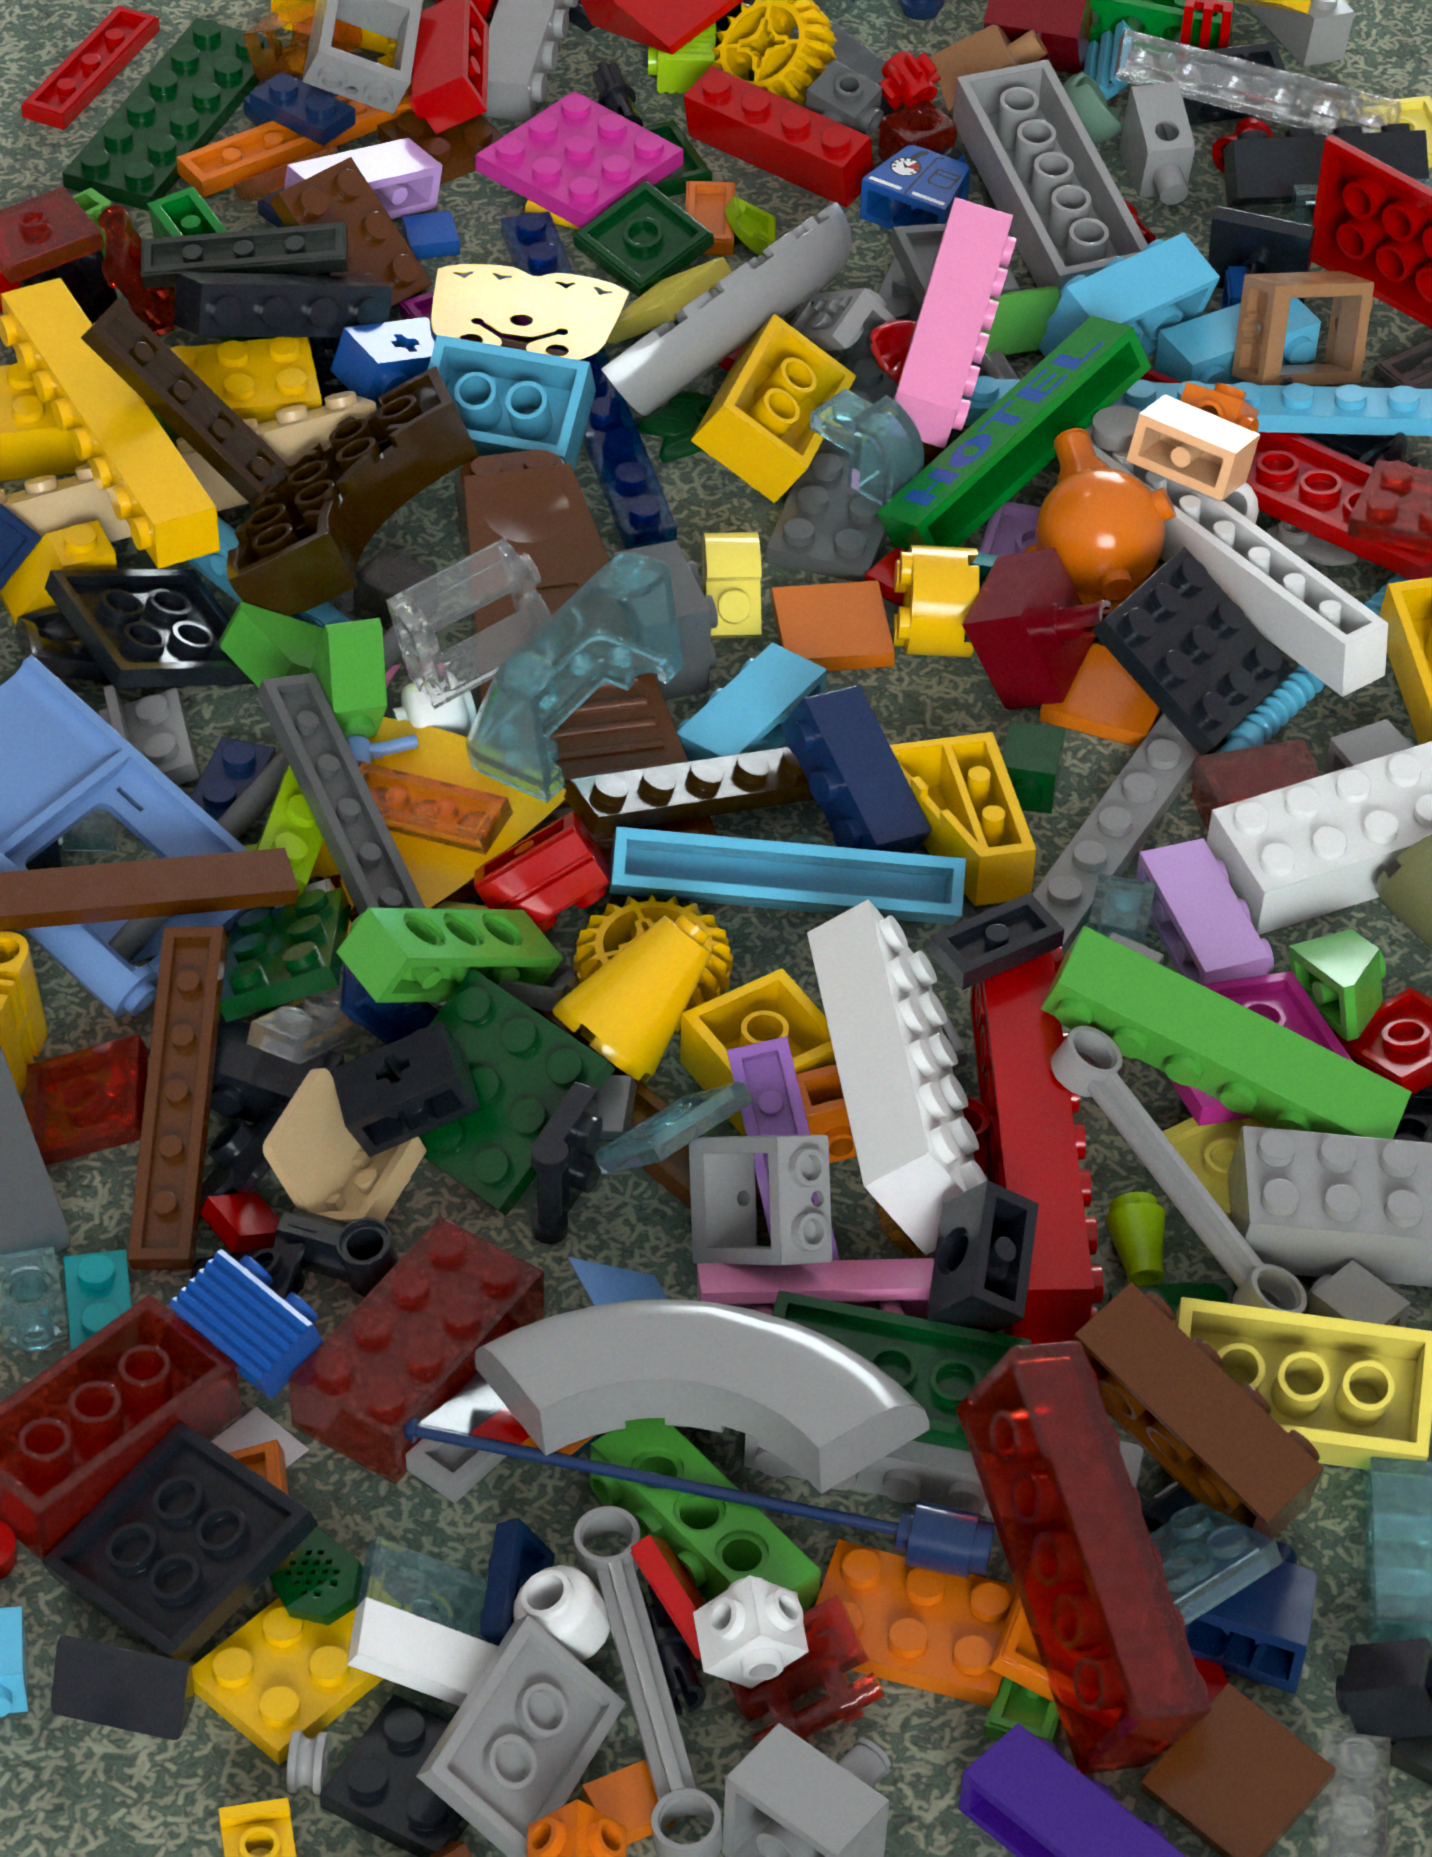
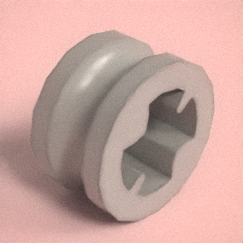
(307, 1762)

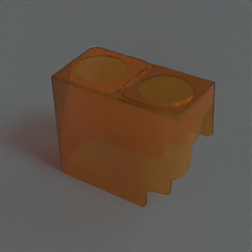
(293, 58)

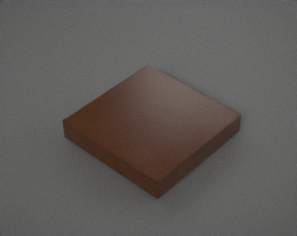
(1238, 1778)

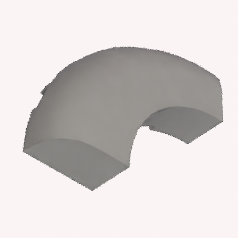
(733, 312)
(702, 1370)

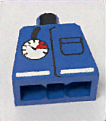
(915, 187)

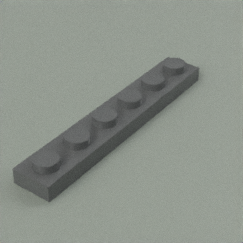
(337, 793)

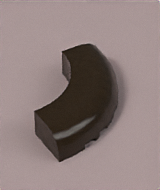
(315, 525)

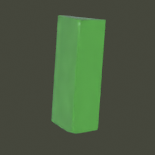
(1021, 319)

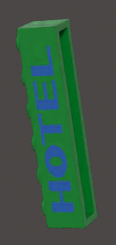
(1015, 437)

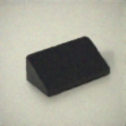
(122, 1688)

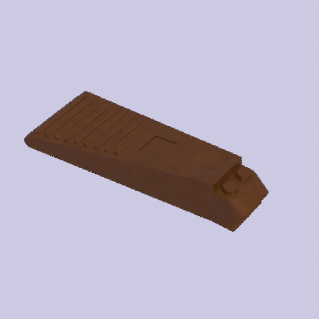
(542, 512)

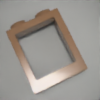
(1267, 304)

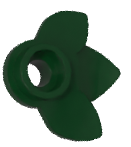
(677, 424)

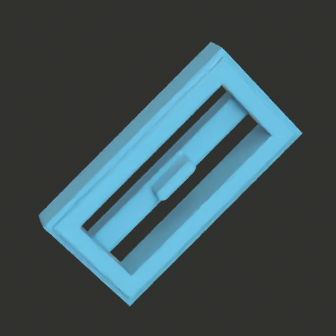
(1101, 61)

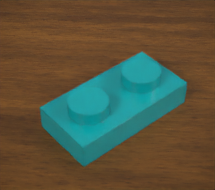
(95, 1292)

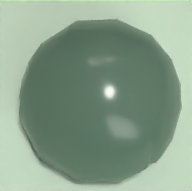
(1092, 108)

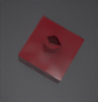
(1060, 24)
(1031, 628)

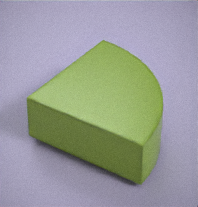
(751, 224)

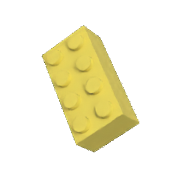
(1334, 1380)

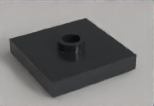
(1258, 243)

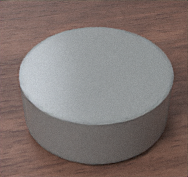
(1115, 427)

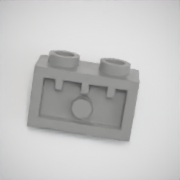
(840, 317)
(156, 729)

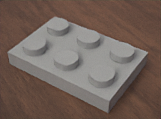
(521, 1737)

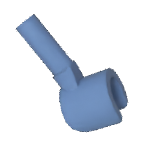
(366, 751)

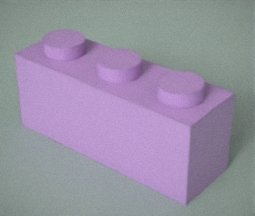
(397, 171)
(1200, 915)

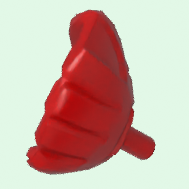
(891, 346)

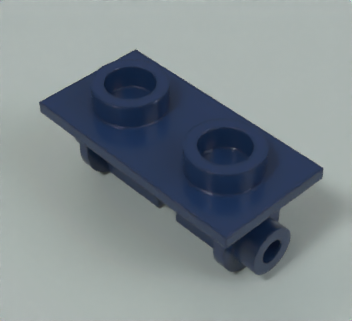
(384, 1020)

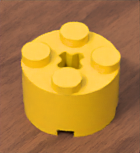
(936, 600)

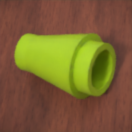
(1138, 1235)

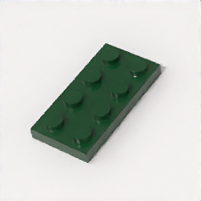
(926, 1357)

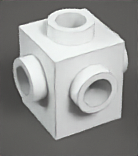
(750, 1631)

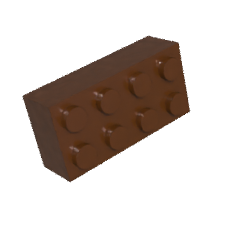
(1195, 1417)

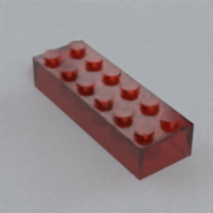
(1082, 1558)

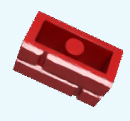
(546, 873)

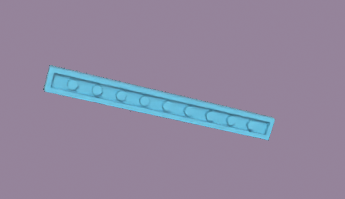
(1280, 407)

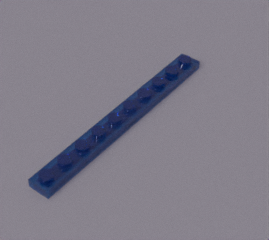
(611, 432)

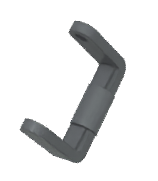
(541, 997)

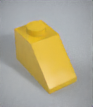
(70, 548)

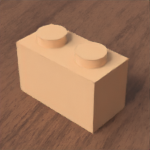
(1193, 447)

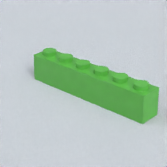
(1218, 1044)

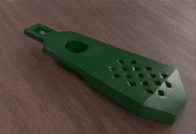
(318, 1580)

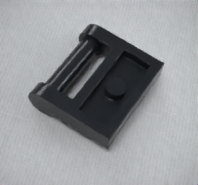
(565, 1162)

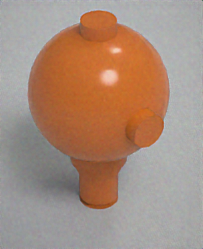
(1101, 521)

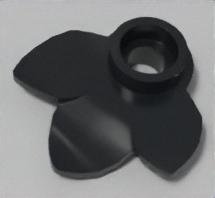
(238, 1157)

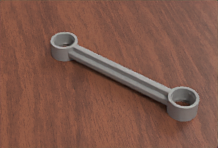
(1170, 1170)
(646, 1684)

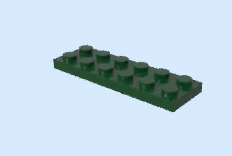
(167, 115)

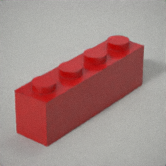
(778, 136)

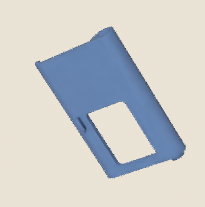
(55, 772)

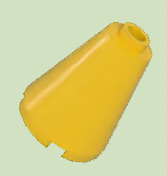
(639, 996)

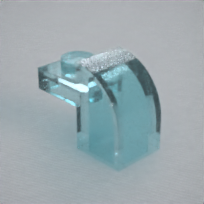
(880, 440)

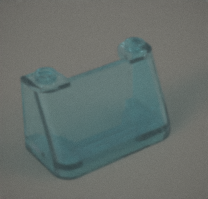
(606, 632)

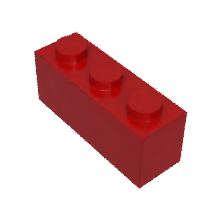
(450, 65)

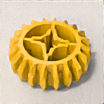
(764, 42)
(620, 926)

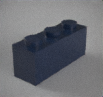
(855, 773)

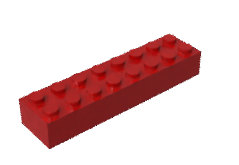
(1037, 1145)

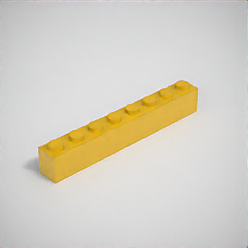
(109, 426)

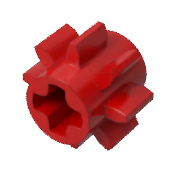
(909, 79)

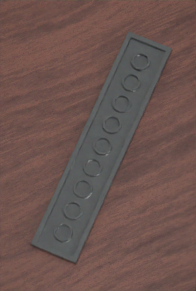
(825, 521)

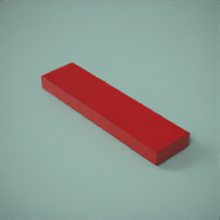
(90, 67)

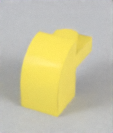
(733, 580)

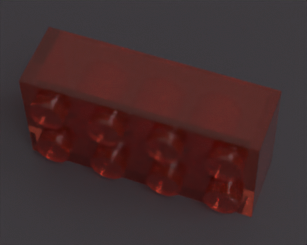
(412, 1345)
(101, 1413)

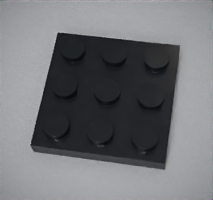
(147, 626)
(1192, 651)
(180, 1543)

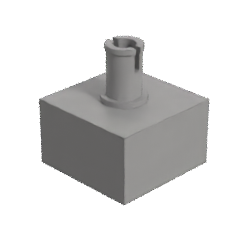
(802, 1803)

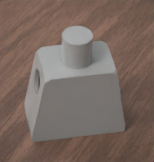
(1163, 162)

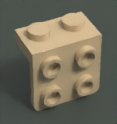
(324, 1163)

